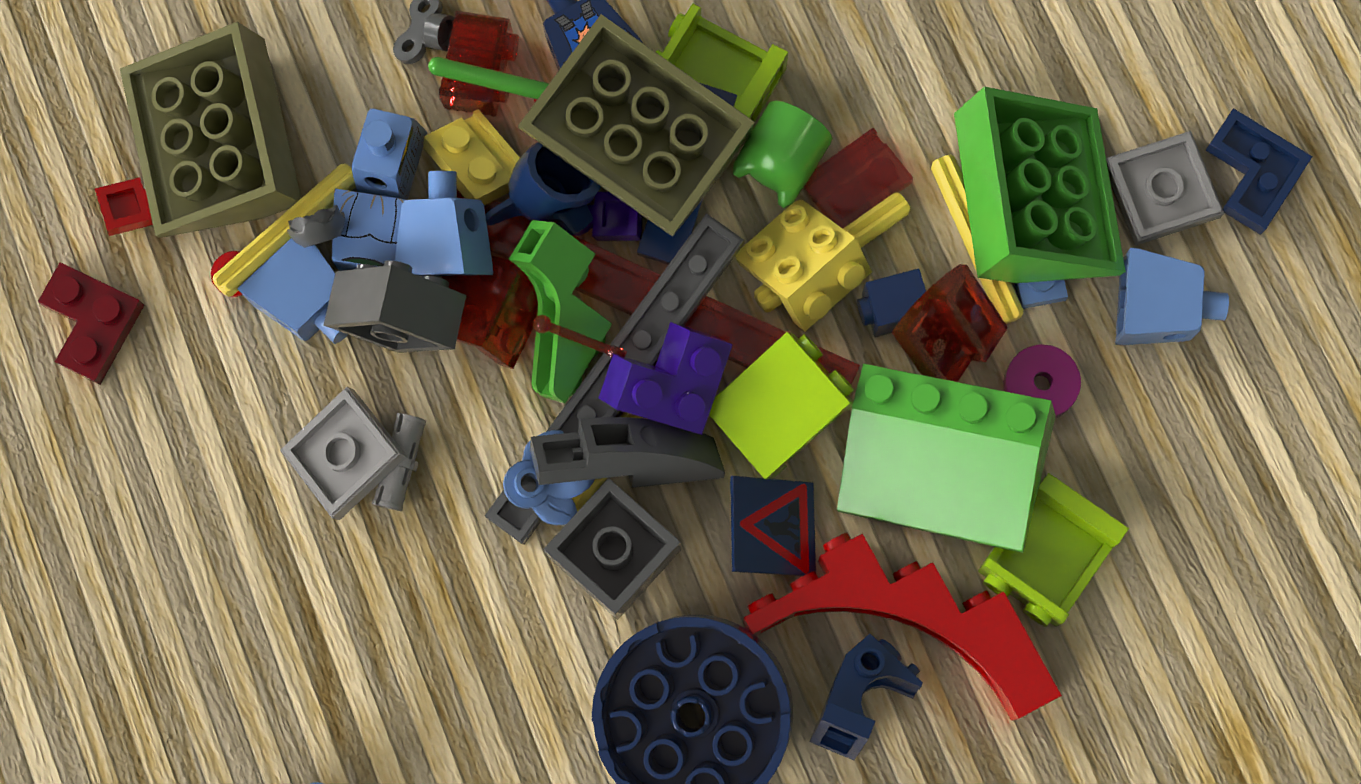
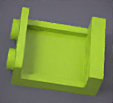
(725, 60)
(781, 403)
(1060, 555)

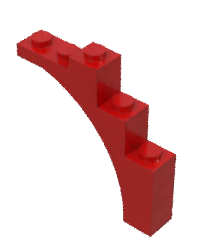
(984, 635)

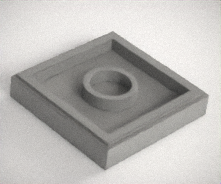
(1163, 188)
(343, 453)

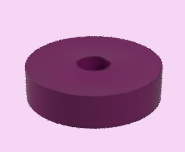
(1053, 365)

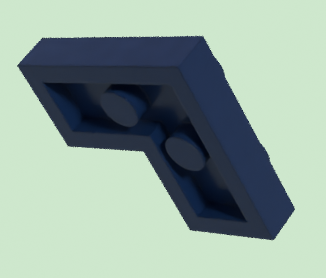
(1268, 167)

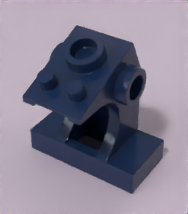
(865, 667)

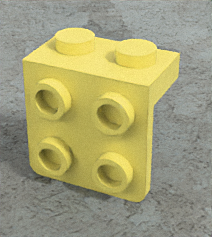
(805, 262)

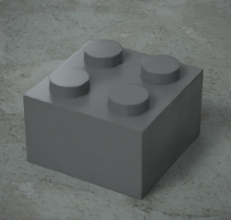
(395, 308)
(613, 548)

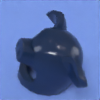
(548, 191)

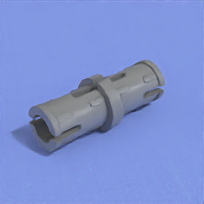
(393, 487)

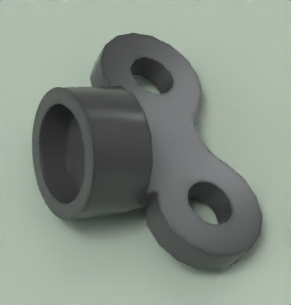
(426, 30)

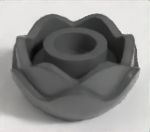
(317, 228)

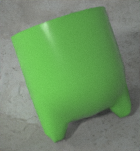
(783, 150)

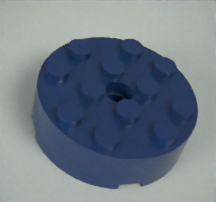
(700, 663)

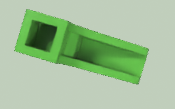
(555, 267)

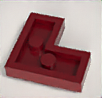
(101, 318)

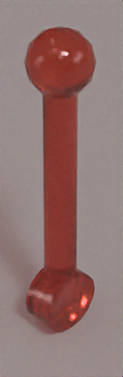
(543, 324)

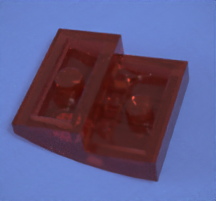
(950, 326)

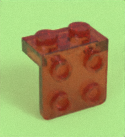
(497, 311)

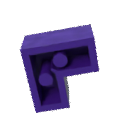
(679, 386)

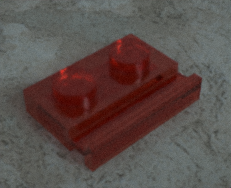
(857, 179)

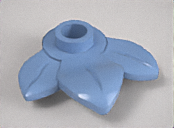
(550, 501)

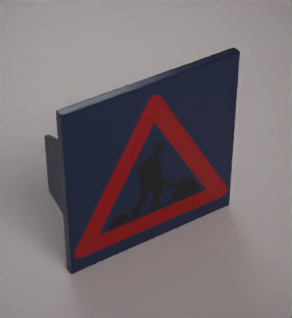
(772, 526)

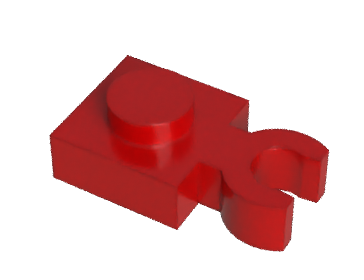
(124, 206)

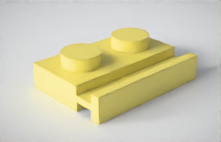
(476, 154)

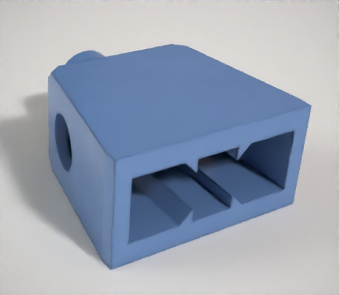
(444, 232)
(294, 290)
(1163, 300)

